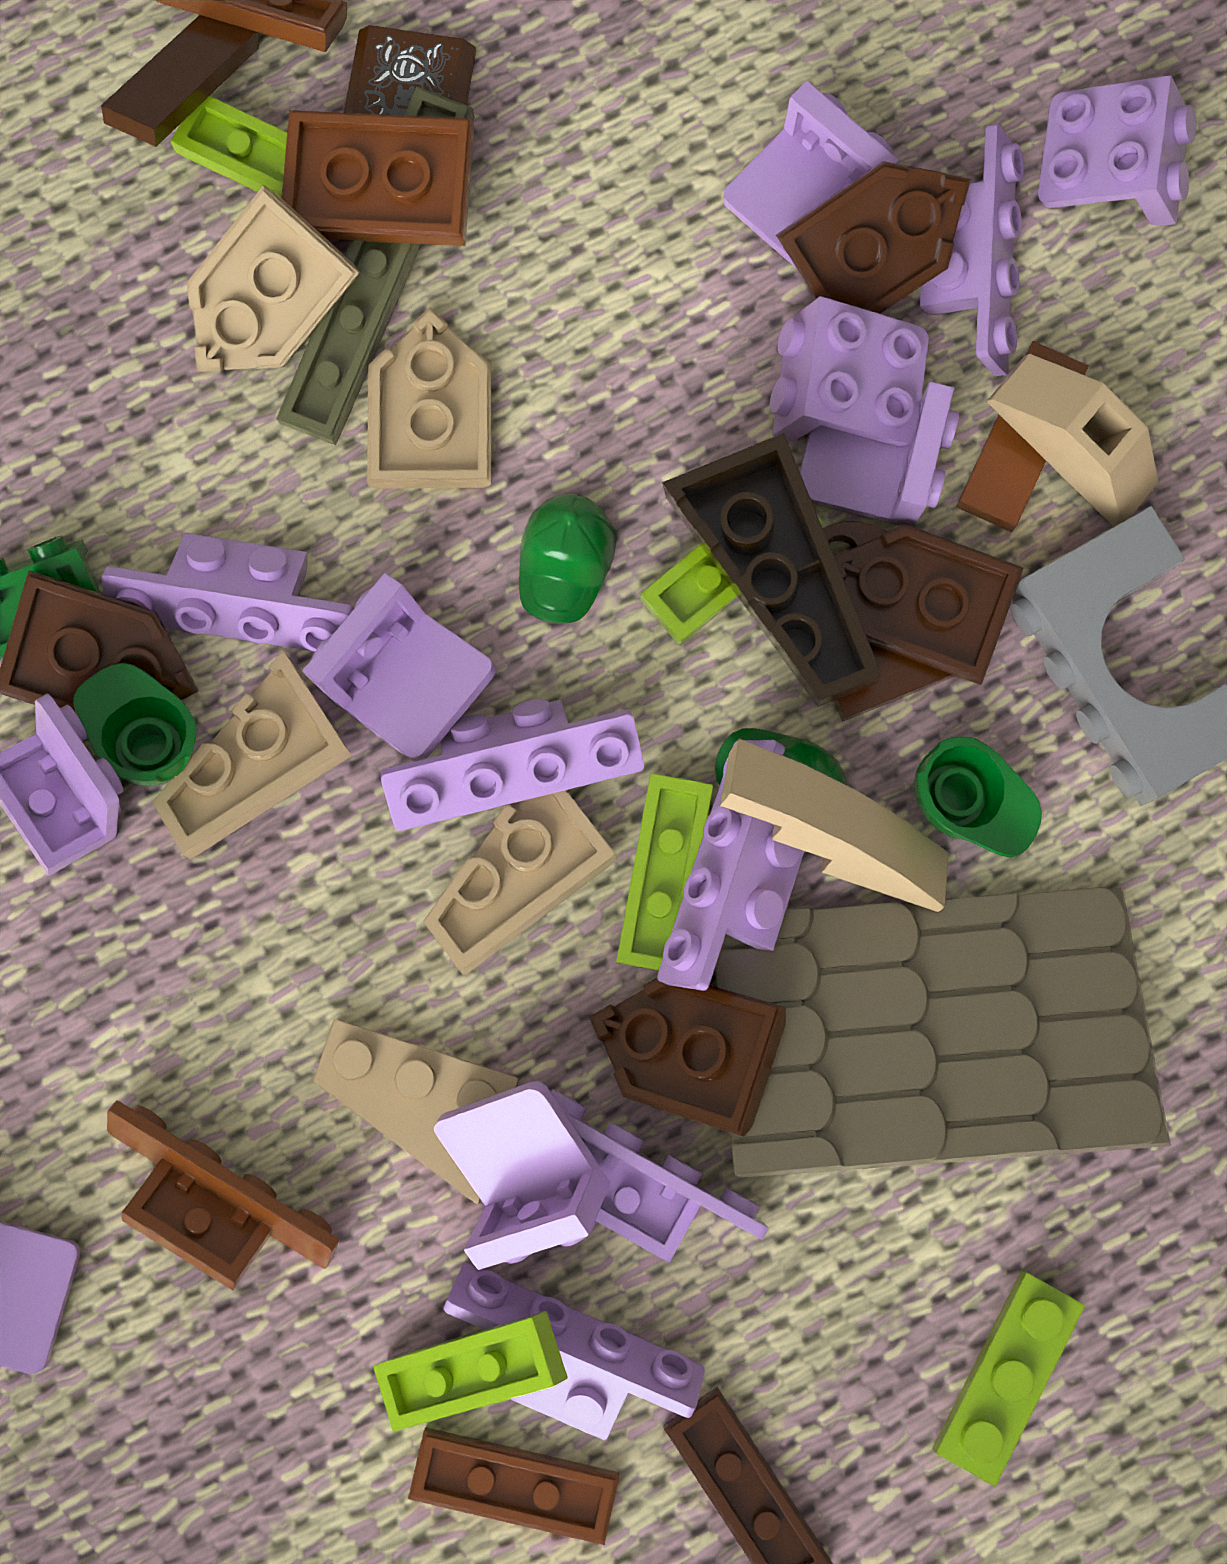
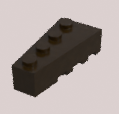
(774, 555)

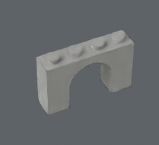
(1066, 612)

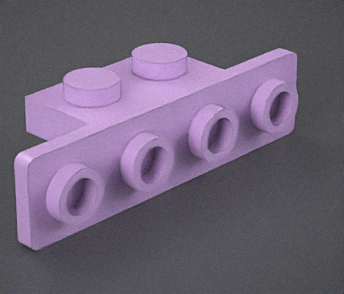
(982, 260)
(232, 593)
(511, 761)
(734, 890)
(652, 1200)
(597, 1356)

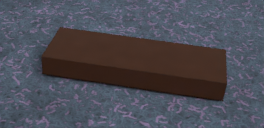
(178, 79)
(743, 1485)

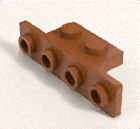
(206, 1209)

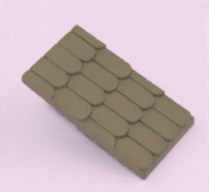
(950, 1034)

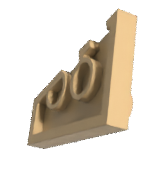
(255, 761)
(517, 876)
(405, 1090)

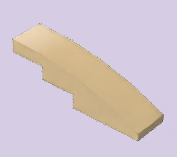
(834, 821)

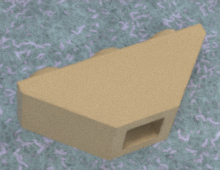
(1081, 434)

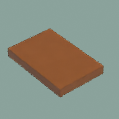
(380, 176)

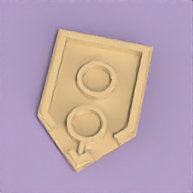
(264, 288)
(429, 411)

